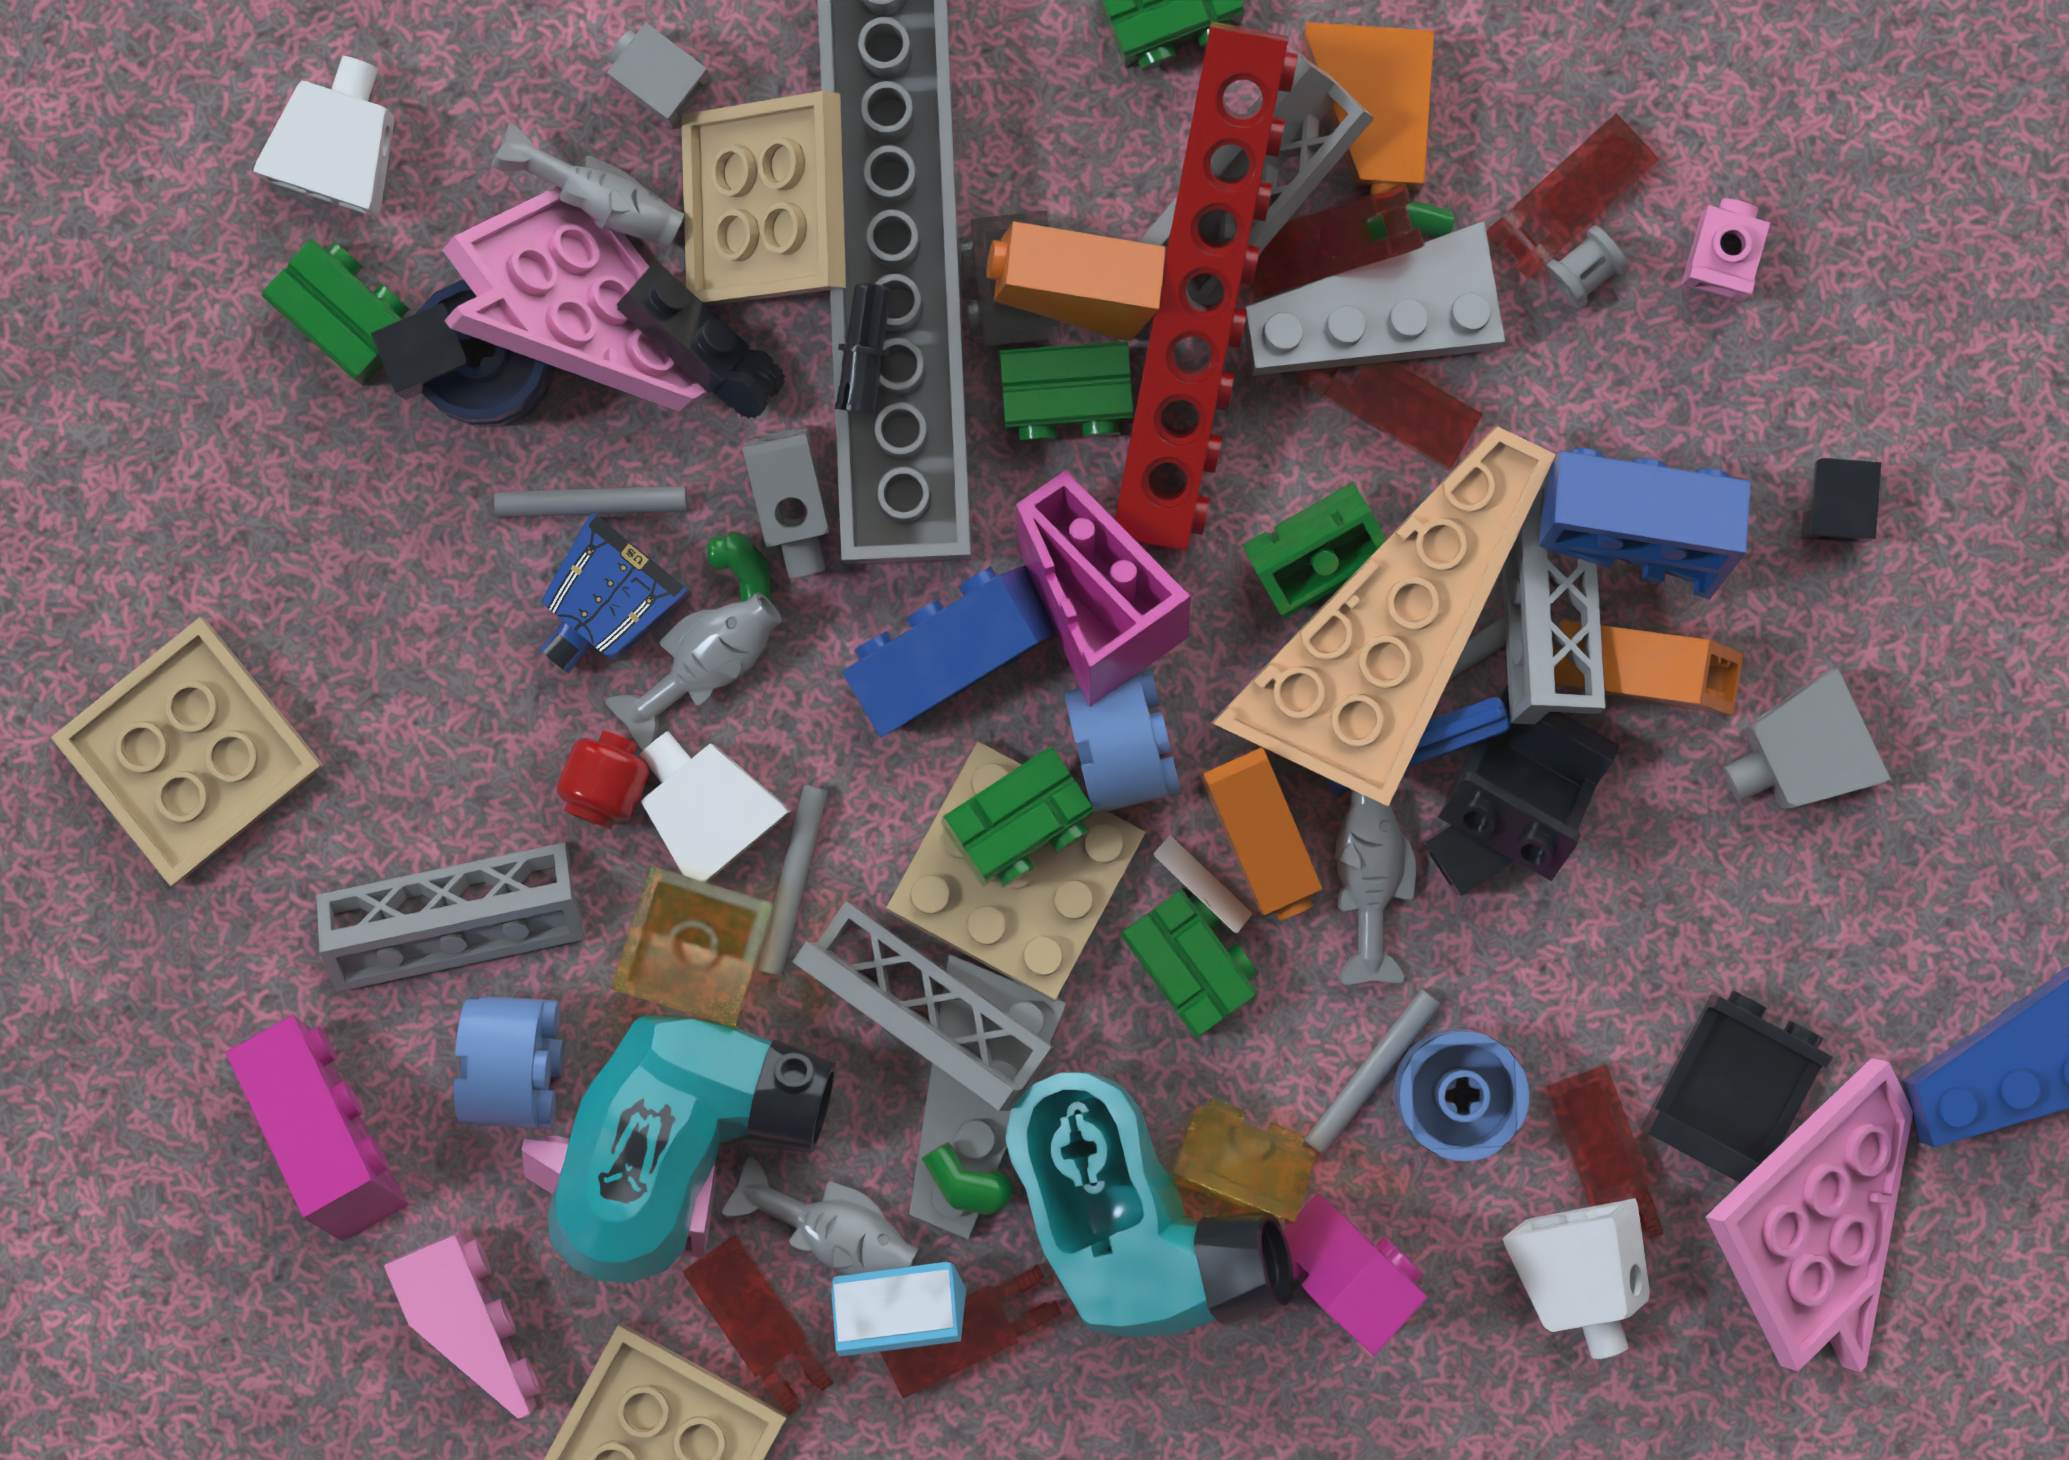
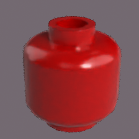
(603, 779)

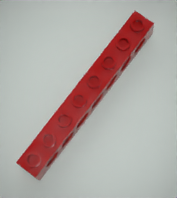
(1229, 56)

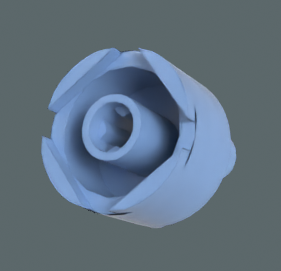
(1123, 745)
(508, 1062)
(1487, 1119)

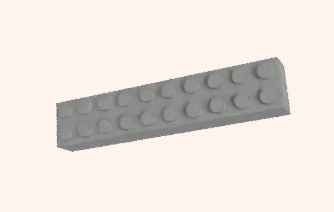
(908, 464)

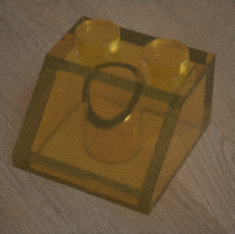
(693, 946)
(1242, 1163)

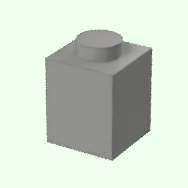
(657, 73)

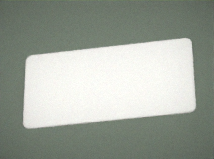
(1202, 884)

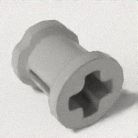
(1587, 267)

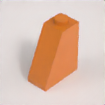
(1391, 79)
(1078, 278)
(1660, 669)
(1262, 834)

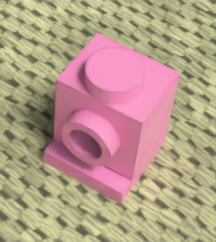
(1713, 269)

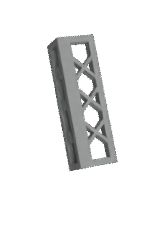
(1302, 109)
(1532, 632)
(448, 928)
(911, 1027)

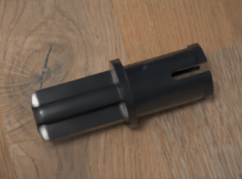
(864, 349)

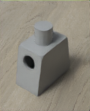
(781, 468)
(1808, 747)

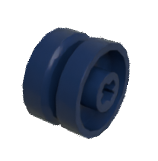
(498, 389)

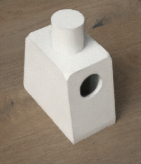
(332, 141)
(706, 806)
(1584, 1271)

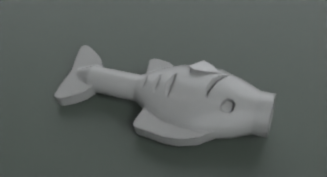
(596, 187)
(708, 653)
(1372, 867)
(840, 1231)

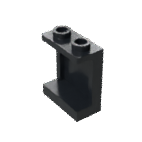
(1530, 789)
(1735, 1086)

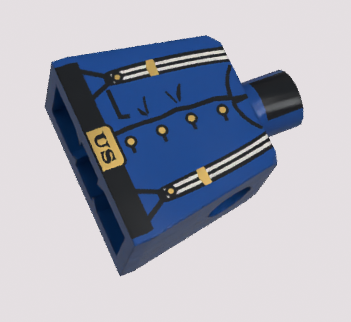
(606, 596)

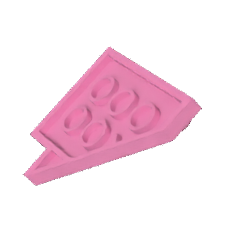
(552, 292)
(1818, 1222)

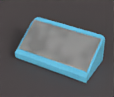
(897, 1308)

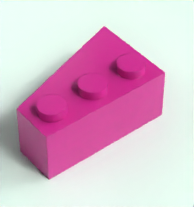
(1098, 587)
(315, 1129)
(1351, 1278)

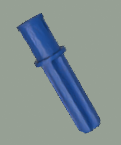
(1455, 732)

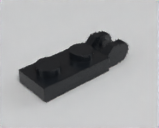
(701, 342)

